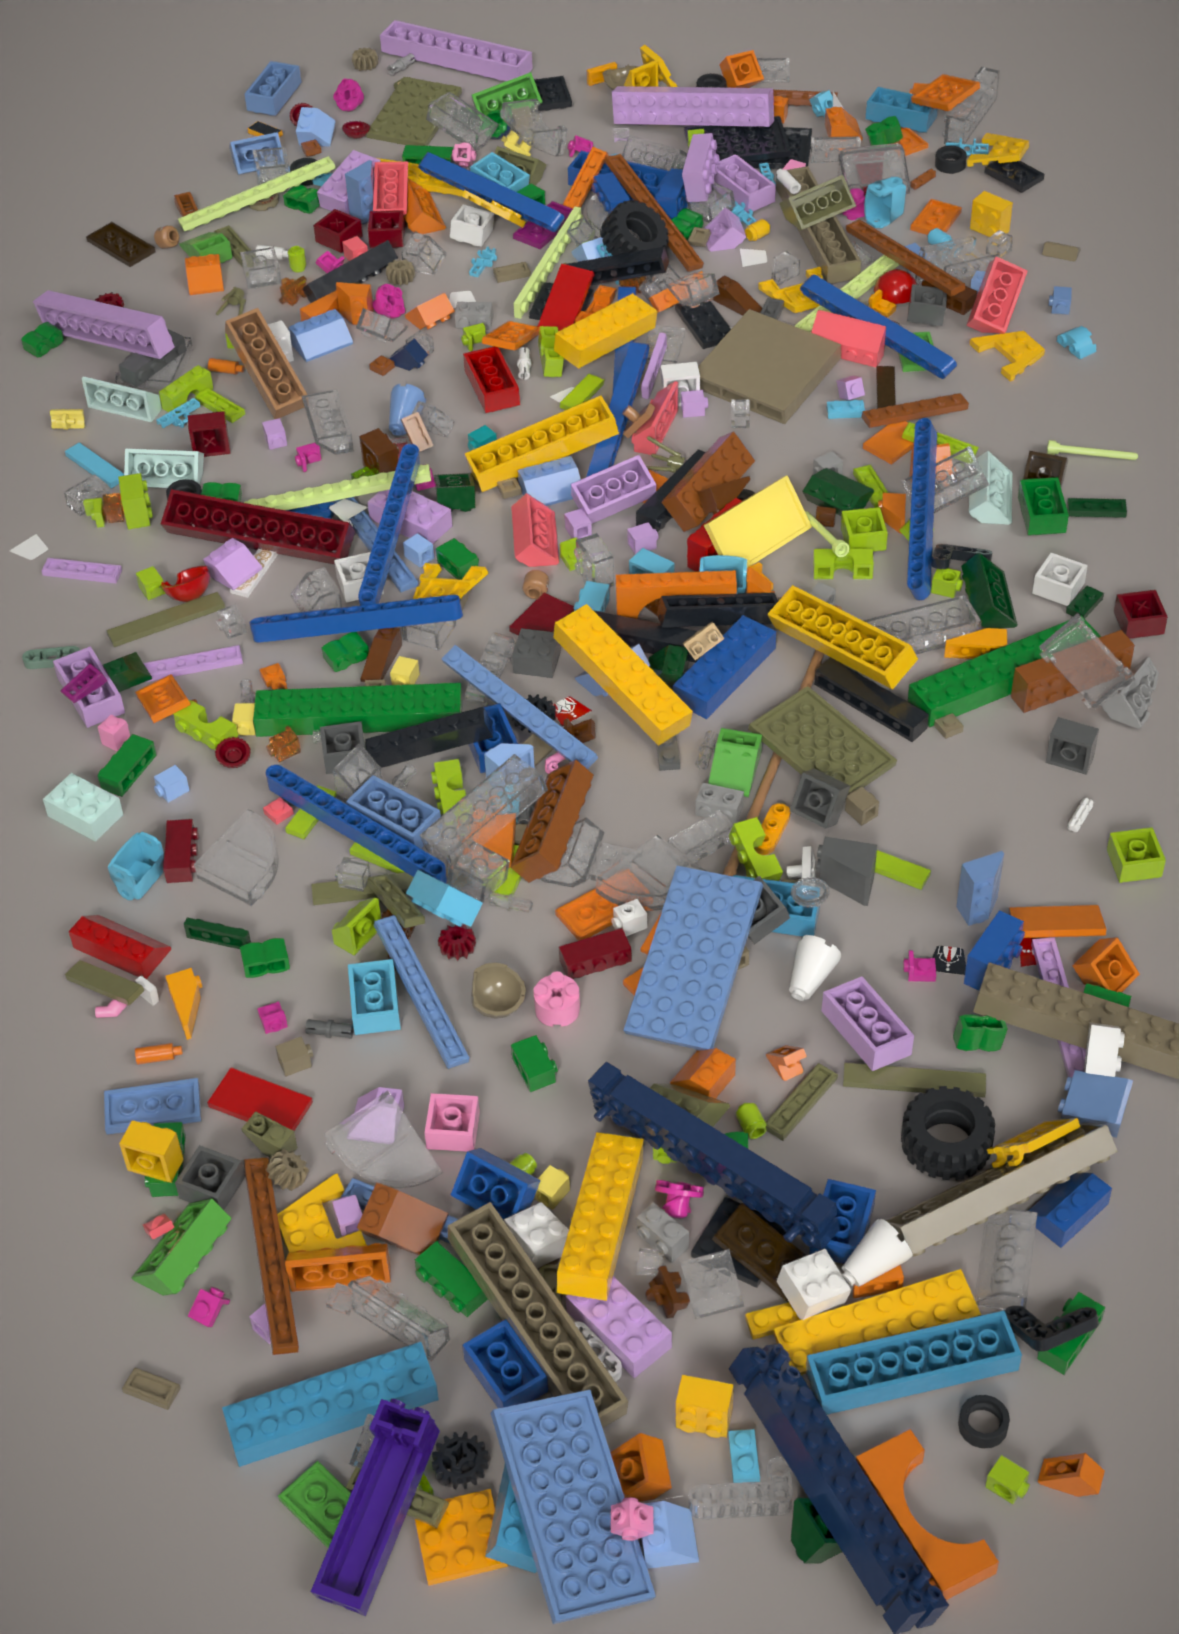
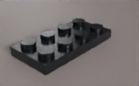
(704, 323)

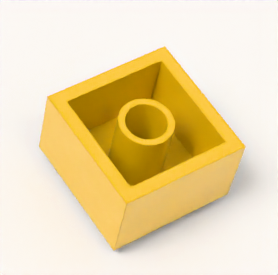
(990, 214)
(151, 1151)
(704, 1406)

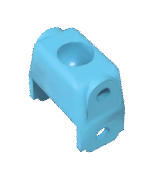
(884, 201)
(727, 563)
(137, 865)

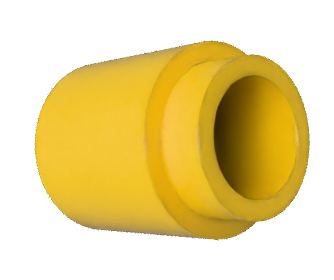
(757, 230)

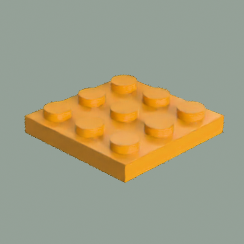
(460, 1540)

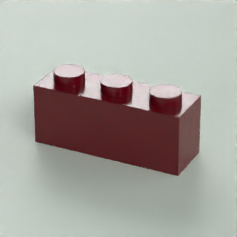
(180, 850)
(595, 954)

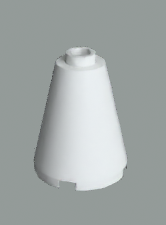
(811, 966)
(875, 1254)

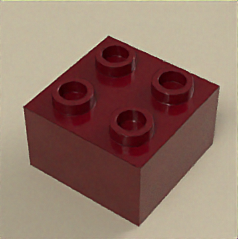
(386, 226)
(337, 228)
(209, 433)
(1140, 614)

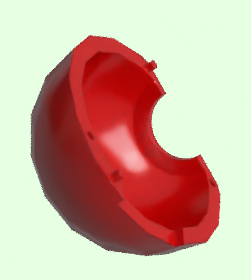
(895, 286)
(190, 584)

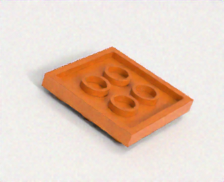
(945, 92)

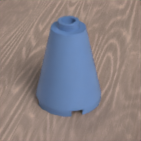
(402, 403)

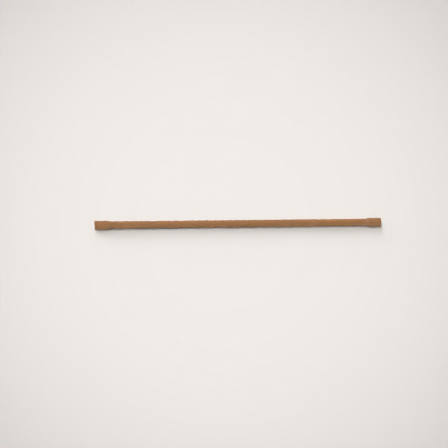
(733, 863)

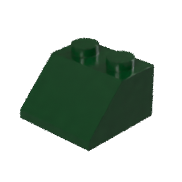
(670, 663)

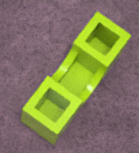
(551, 361)
(177, 392)
(858, 561)
(194, 722)
(448, 779)
(747, 836)

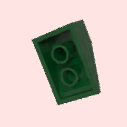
(455, 491)

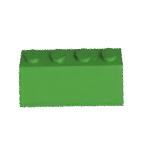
(513, 90)
(183, 1247)

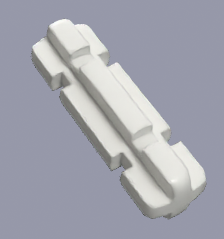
(1080, 815)

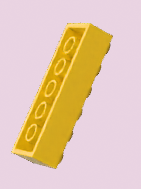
(605, 330)

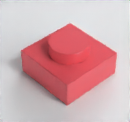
(278, 810)

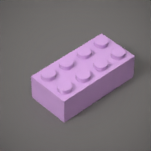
(700, 167)
(745, 182)
(334, 191)
(613, 489)
(421, 517)
(98, 704)
(867, 1023)
(623, 1327)

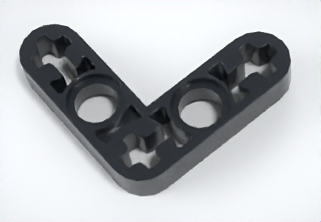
(945, 553)
(1050, 1335)

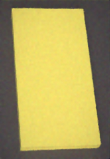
(759, 523)

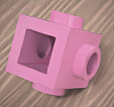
(461, 150)
(631, 1519)

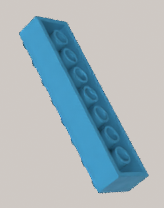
(913, 1362)
(327, 1403)

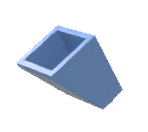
(1096, 1099)

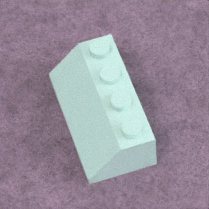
(121, 399)
(164, 467)
(993, 502)

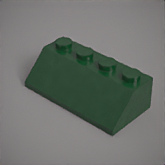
(988, 593)

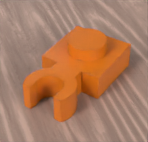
(273, 677)

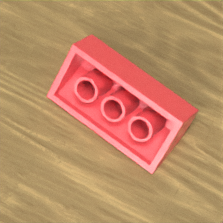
(390, 186)
(997, 297)
(859, 339)
(659, 423)
(534, 533)

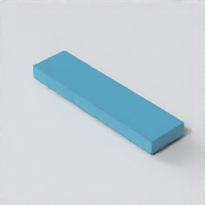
(94, 464)

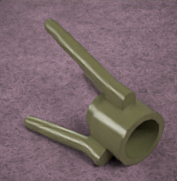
(234, 297)
(674, 462)

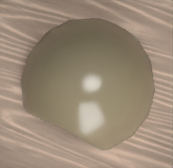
(617, 76)
(496, 990)

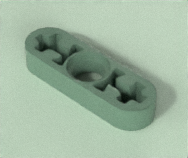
(37, 654)

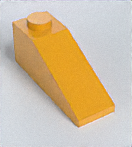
(975, 643)
(186, 997)

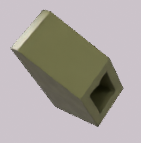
(269, 1135)

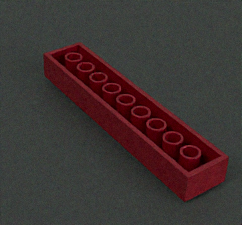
(257, 527)

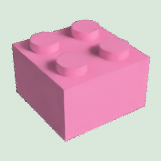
(452, 1122)

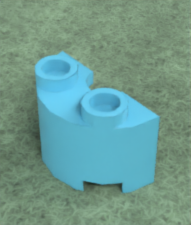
(1078, 341)

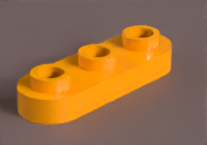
(778, 817)

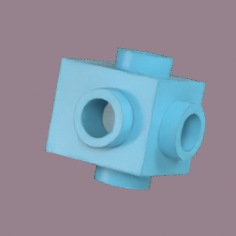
(821, 102)

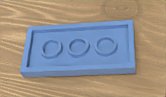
(152, 1104)

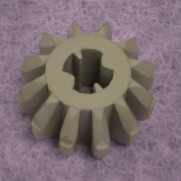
(365, 59)
(400, 272)
(287, 1169)

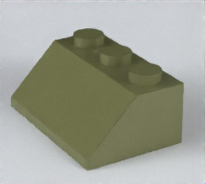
(528, 164)
(699, 1105)

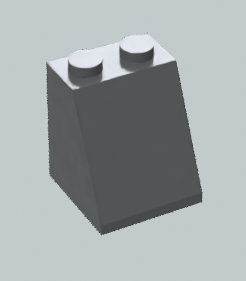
(848, 867)

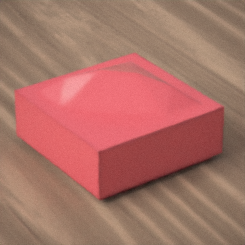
(158, 1226)

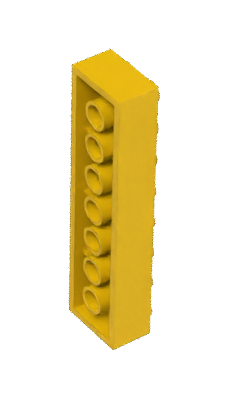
(542, 442)
(843, 637)
(622, 674)
(600, 1217)

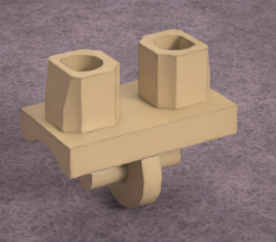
(703, 640)

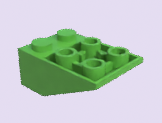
(208, 244)
(736, 760)

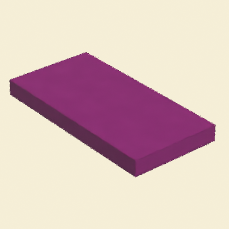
(538, 236)

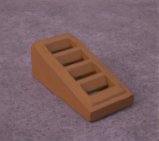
(181, 203)

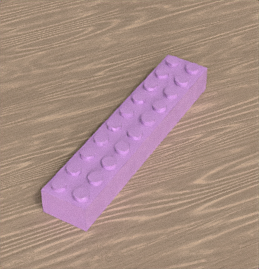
(455, 51)
(693, 106)
(105, 324)

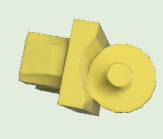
(510, 142)
(67, 418)

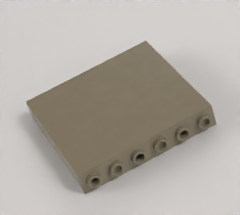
(768, 365)

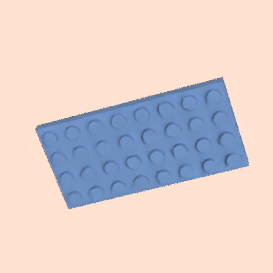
(693, 958)
(565, 1500)

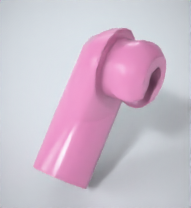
(552, 762)

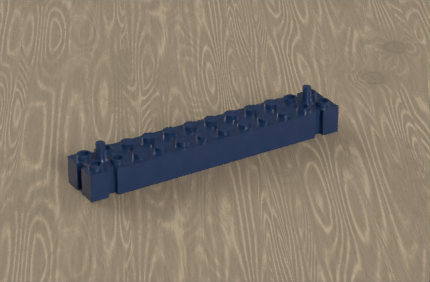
(714, 1157)
(838, 1489)

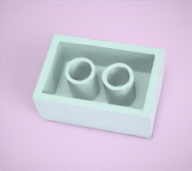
(83, 807)

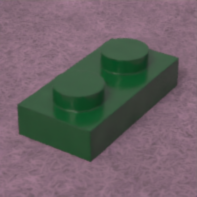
(1085, 602)

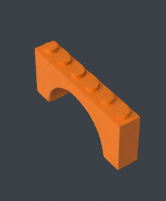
(638, 590)
(951, 1565)

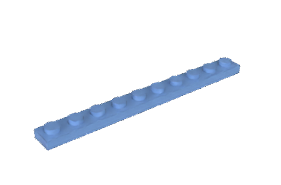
(518, 707)

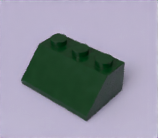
(836, 491)

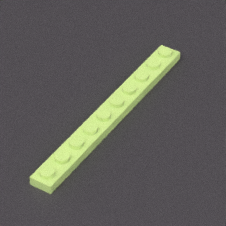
(256, 193)
(545, 266)
(855, 287)
(336, 491)

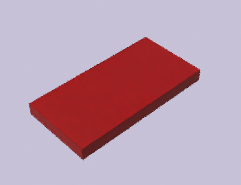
(566, 297)
(245, 1094)

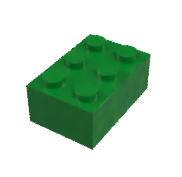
(1043, 506)

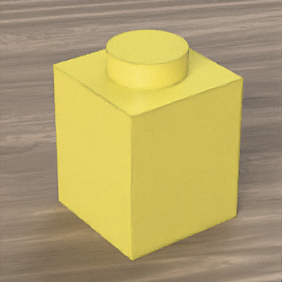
(404, 671)
(243, 718)
(552, 1187)

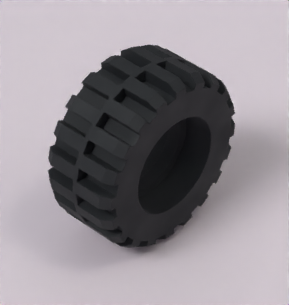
(638, 218)
(947, 1158)

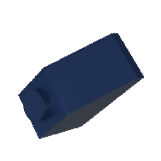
(409, 356)

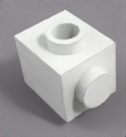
(630, 917)

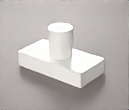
(807, 868)

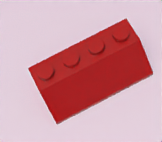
(118, 945)

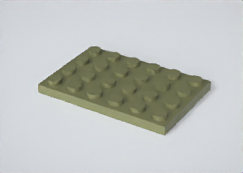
(406, 111)
(817, 736)

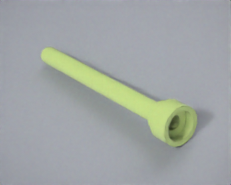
(1054, 448)
(839, 547)

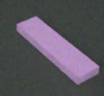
(654, 365)
(81, 570)

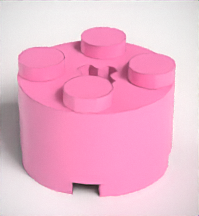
(557, 1000)

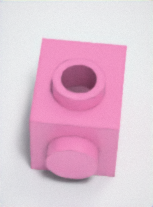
(113, 732)

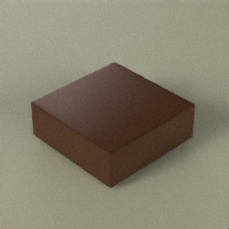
(826, 516)

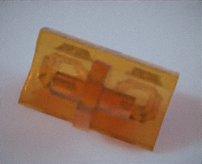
(291, 288)

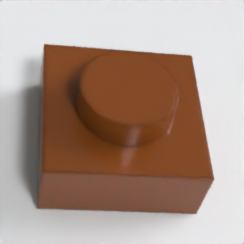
(311, 148)
(382, 365)

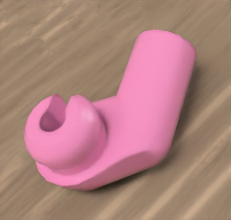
(112, 1010)

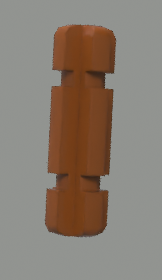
(923, 179)

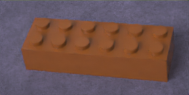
(722, 463)
(1044, 684)
(552, 822)

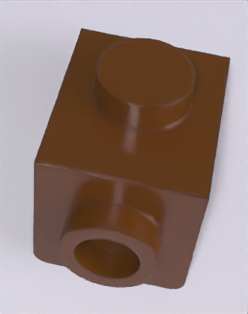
(582, 731)

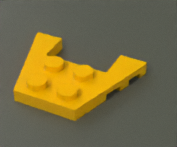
(663, 72)
(1004, 150)
(496, 208)
(792, 295)
(1015, 346)
(434, 587)
(307, 1225)

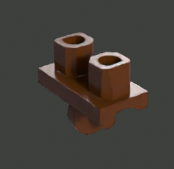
(664, 1292)

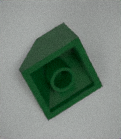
(127, 671)
(810, 1534)

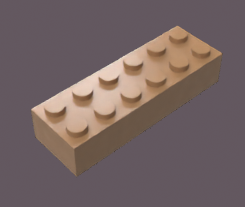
(265, 363)

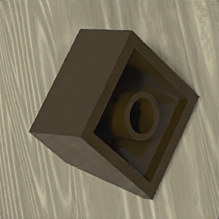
(1045, 466)

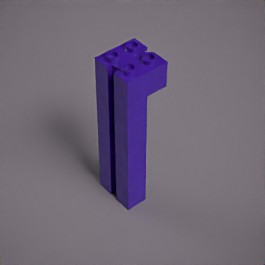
(376, 1506)

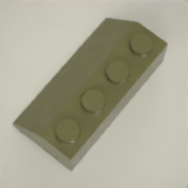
(818, 203)

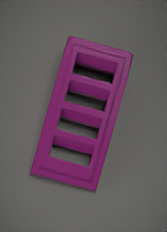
(79, 680)

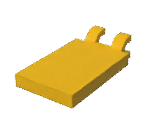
(1031, 1140)

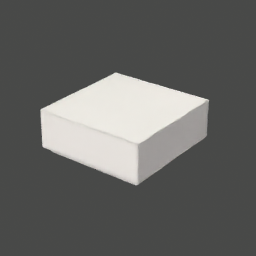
(150, 992)

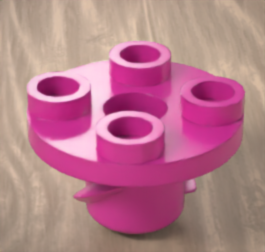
(348, 95)
(859, 199)
(389, 301)
(678, 1197)

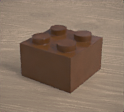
(378, 451)

